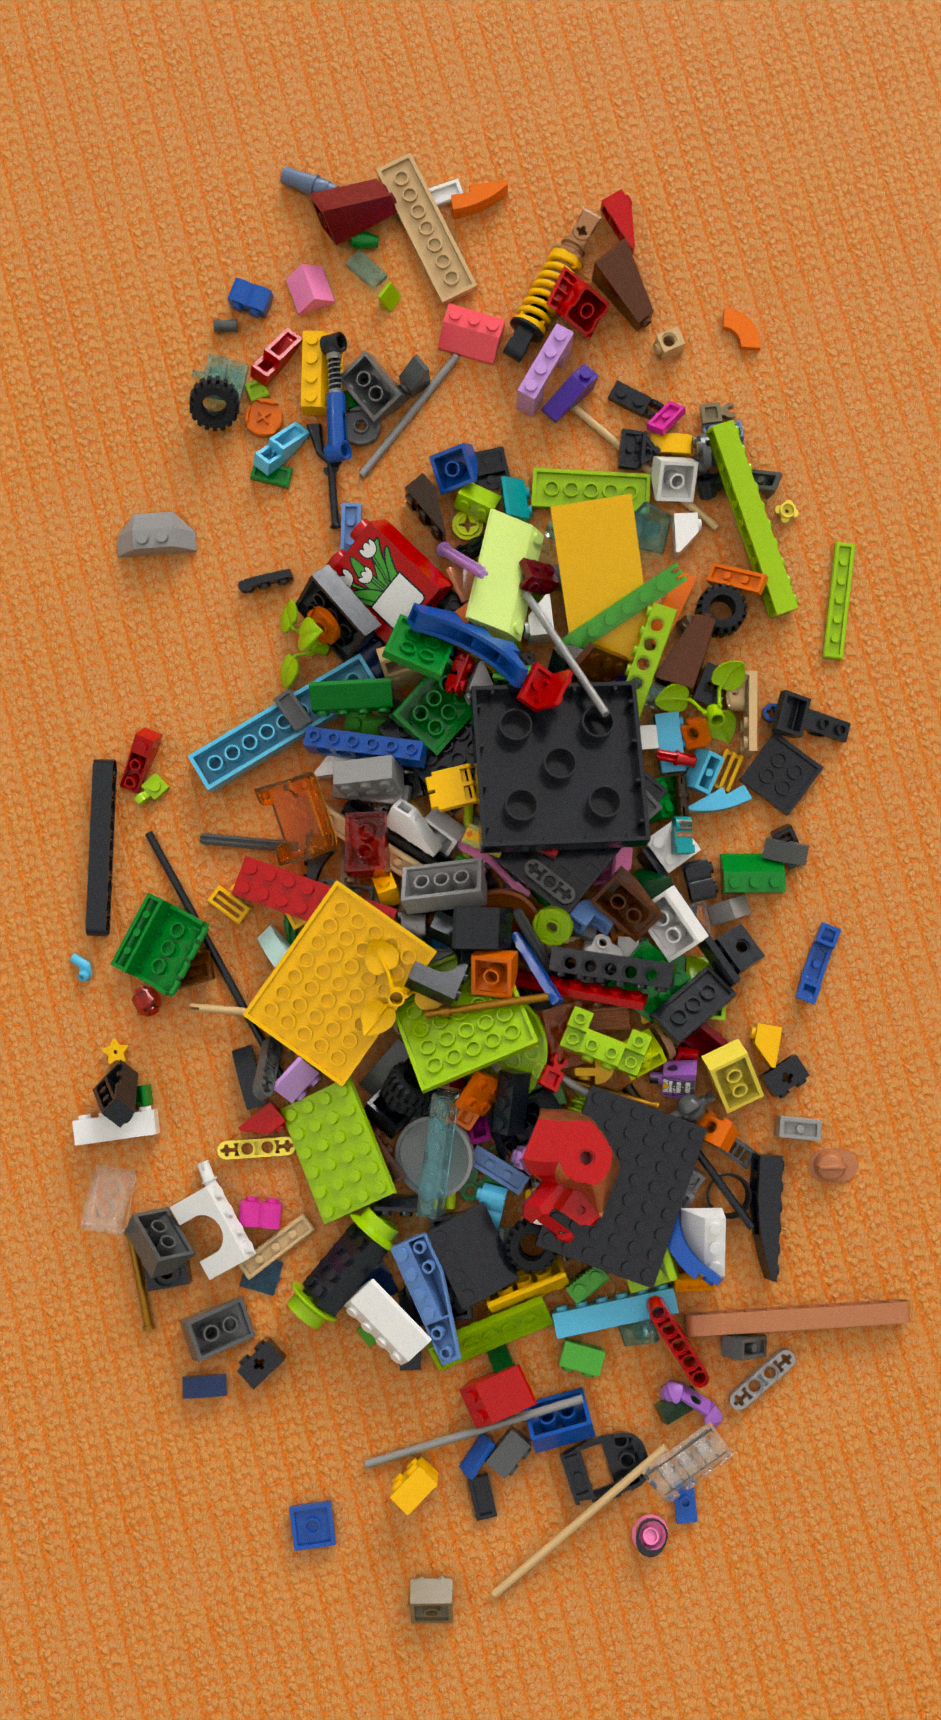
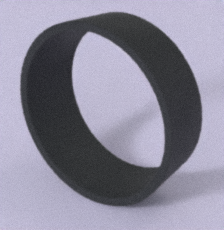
(748, 1195)

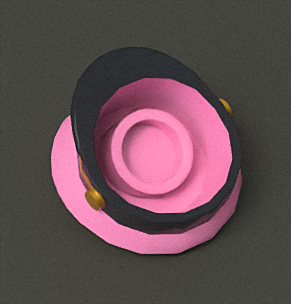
(650, 1535)

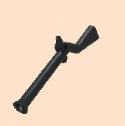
(317, 439)

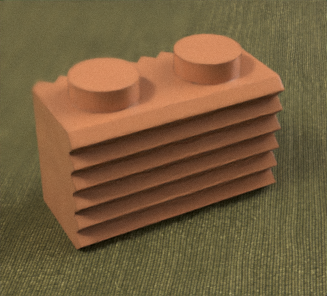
(609, 1017)

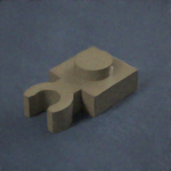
(713, 413)

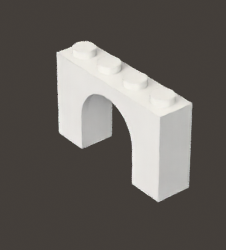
(213, 1203)

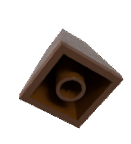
(621, 283)
(688, 654)

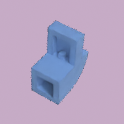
(587, 914)

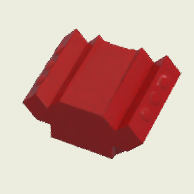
(577, 303)

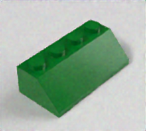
(351, 696)

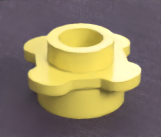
(787, 505)

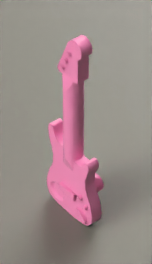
(475, 853)

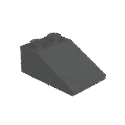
(217, 1329)

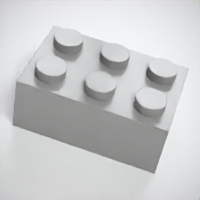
(368, 777)

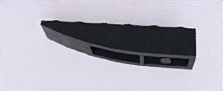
(765, 1210)

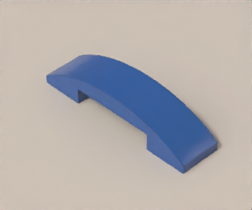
(816, 963)

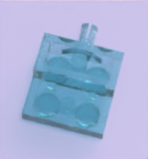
(221, 366)

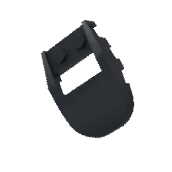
(623, 1454)

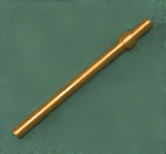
(446, 1011)

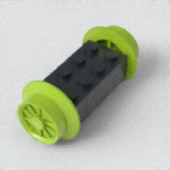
(343, 1268)

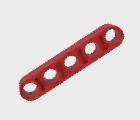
(682, 1349)

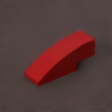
(275, 357)

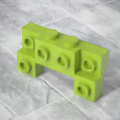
(604, 1049)

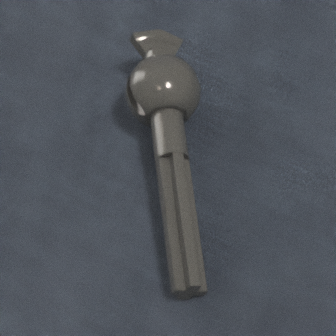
(692, 1107)

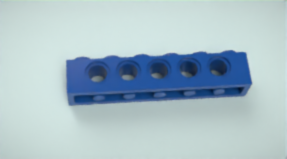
(361, 745)

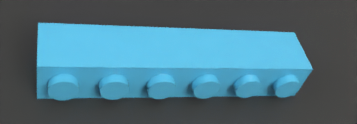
(609, 1312)

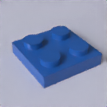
(312, 1525)

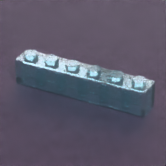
(437, 1154)

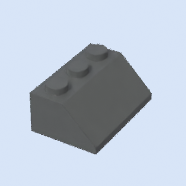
(373, 387)
(158, 1241)

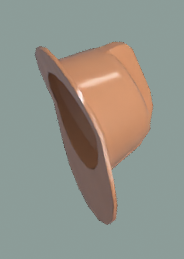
(833, 1165)

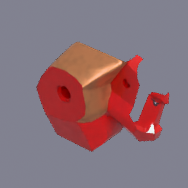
(574, 1170)

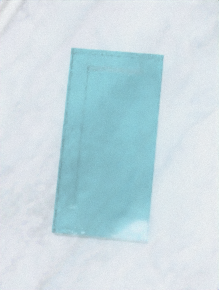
(366, 270)

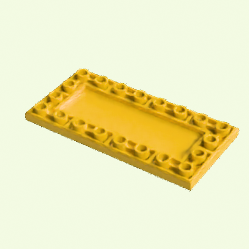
(600, 565)

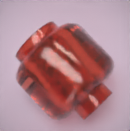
(146, 1001)

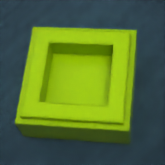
(256, 391)

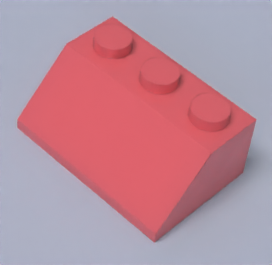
(471, 334)

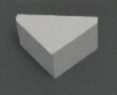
(728, 910)

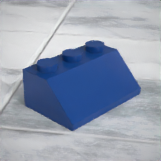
(560, 1426)

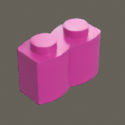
(260, 1213)

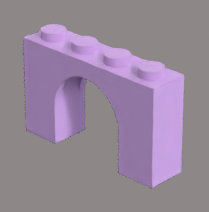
(553, 354)

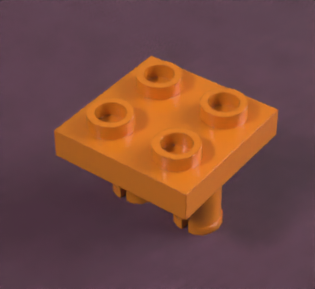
(478, 1093)

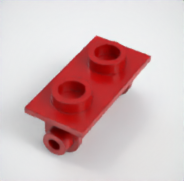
(463, 666)

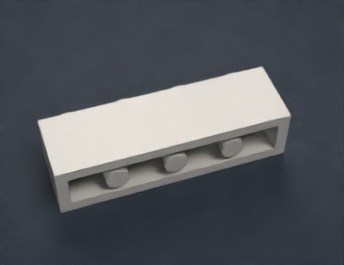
(101, 1129)

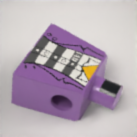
(677, 1078)

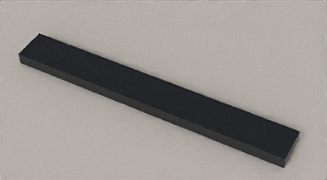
(707, 946)

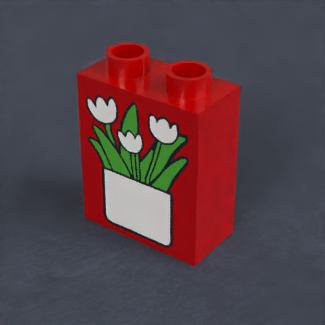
(388, 573)

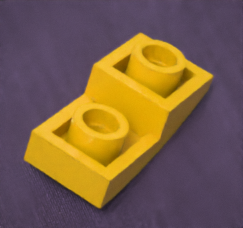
(673, 444)

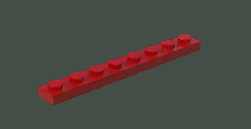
(587, 991)

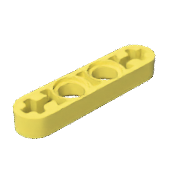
(257, 1148)

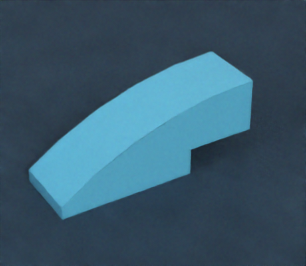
(280, 448)
(721, 801)

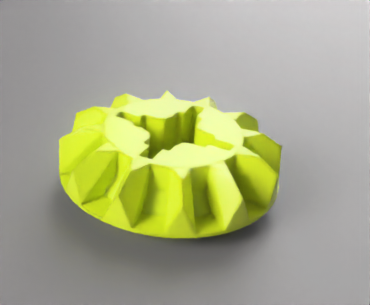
(460, 519)

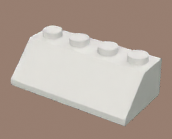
(386, 1322)

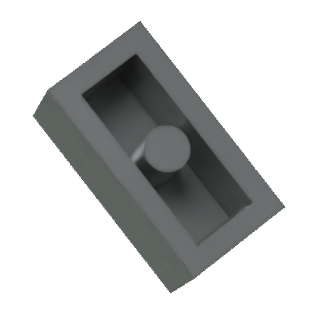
(508, 1452)

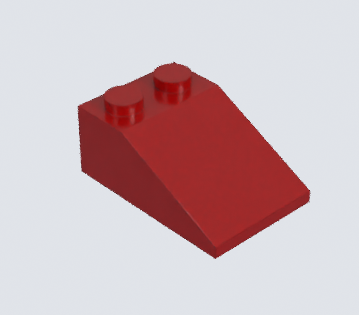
(497, 1396)

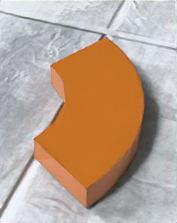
(742, 328)

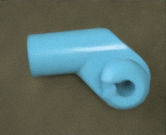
(84, 967)

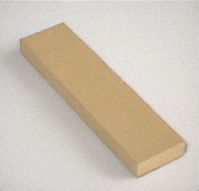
(277, 1245)

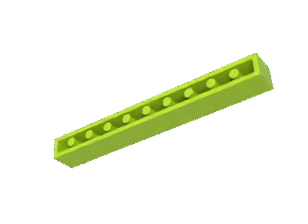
(751, 517)

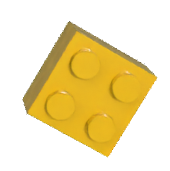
(414, 1484)

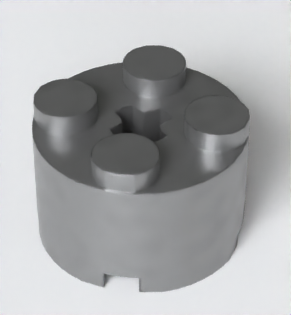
(415, 923)

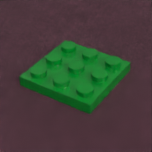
(417, 650)
(647, 951)

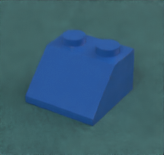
(455, 467)

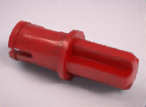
(676, 758)

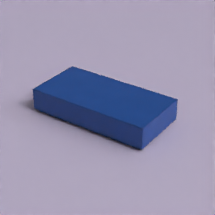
(477, 1455)

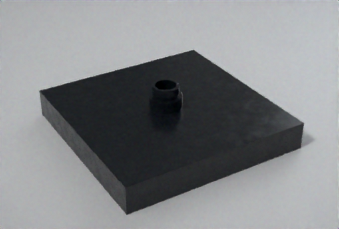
(559, 772)

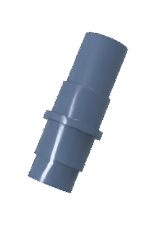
(304, 181)

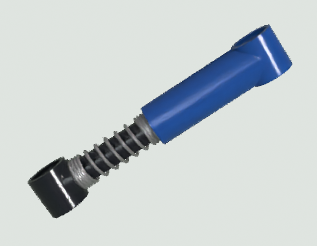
(337, 448)

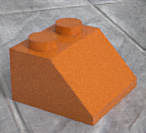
(494, 972)

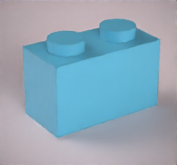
(704, 774)

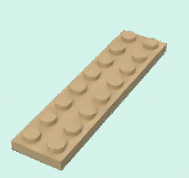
(427, 229)

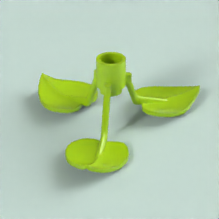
(307, 641)
(720, 723)

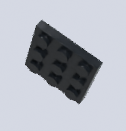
(781, 774)

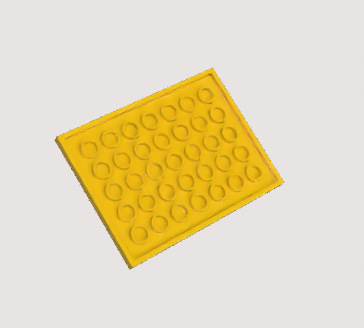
(323, 982)

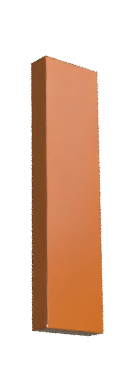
(676, 599)

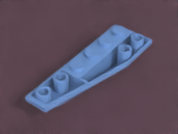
(429, 1292)

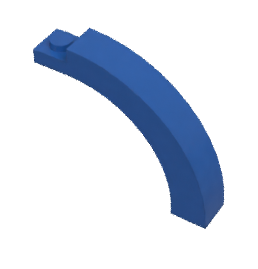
(687, 1259)

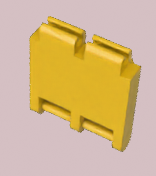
(451, 788)

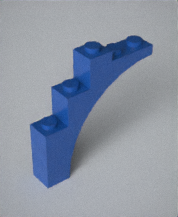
(448, 626)

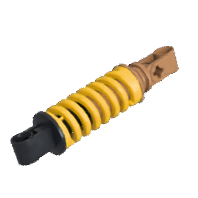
(531, 326)

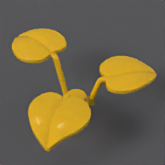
(375, 1015)

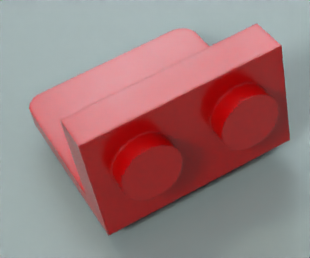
(543, 688)

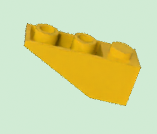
(386, 890)

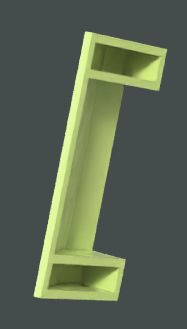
(497, 598)

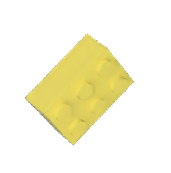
(732, 1076)

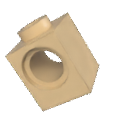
(674, 337)

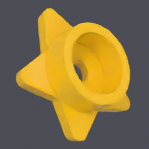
(112, 1057)

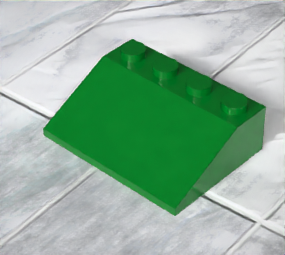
(431, 712)

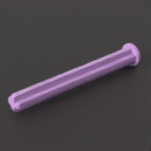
(445, 550)

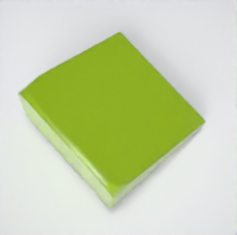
(389, 297)

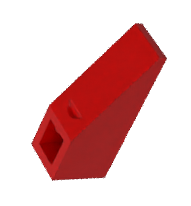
(140, 759)

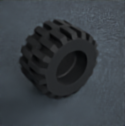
(209, 418)
(729, 597)
(404, 1093)
(520, 1258)

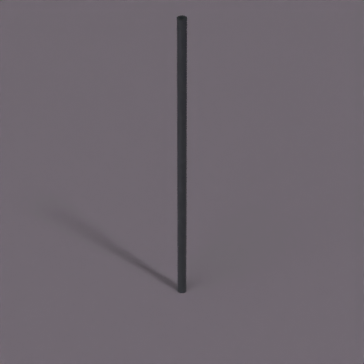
(207, 940)

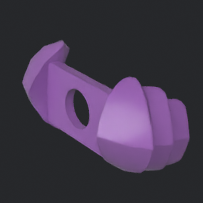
(678, 1391)

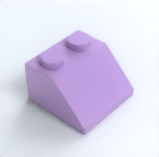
(297, 1080)

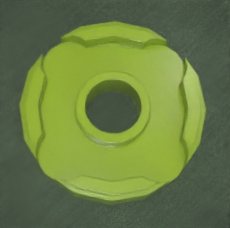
(557, 916)

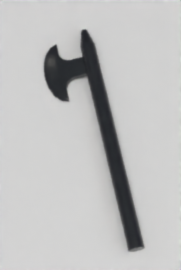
(725, 1191)

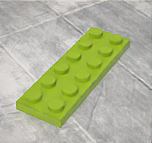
(568, 486)
(498, 1330)

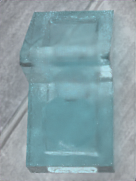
(639, 1333)

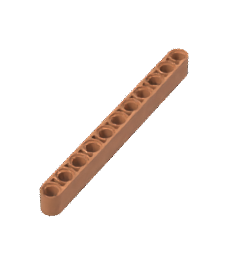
(796, 1317)

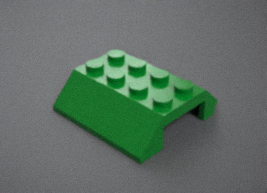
(160, 944)

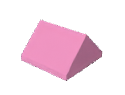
(309, 288)

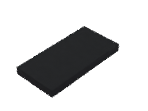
(693, 1005)

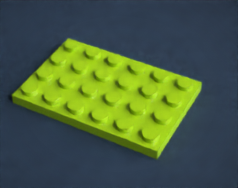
(338, 1151)

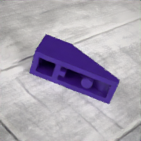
(570, 393)

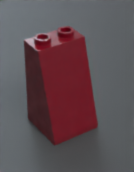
(352, 208)

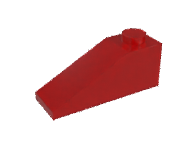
(618, 213)

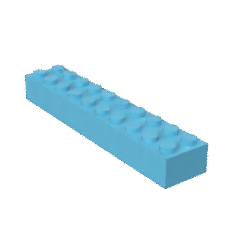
(265, 734)

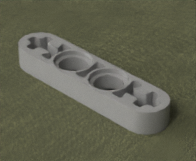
(759, 1376)

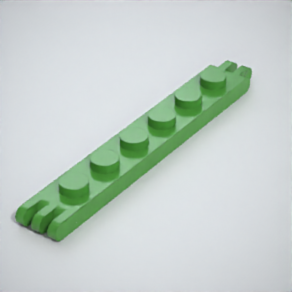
(625, 608)

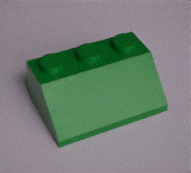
(751, 874)

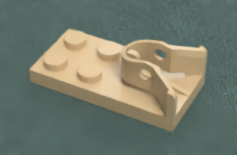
(746, 701)

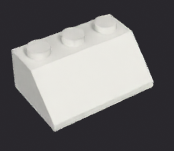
(678, 927)
(706, 1235)

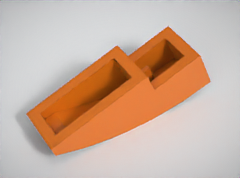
(478, 199)

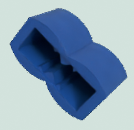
(250, 298)

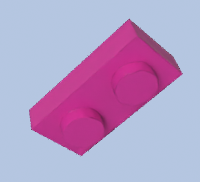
(665, 418)

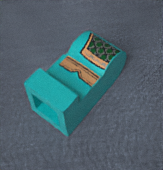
(681, 836)

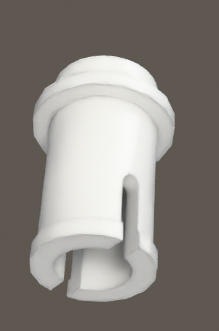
(206, 1173)

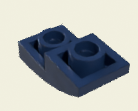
(204, 1386)

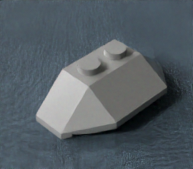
(155, 535)

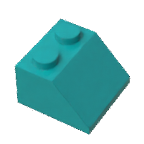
(515, 498)

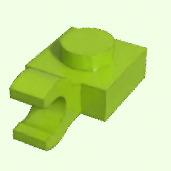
(153, 787)

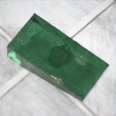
(670, 1411)

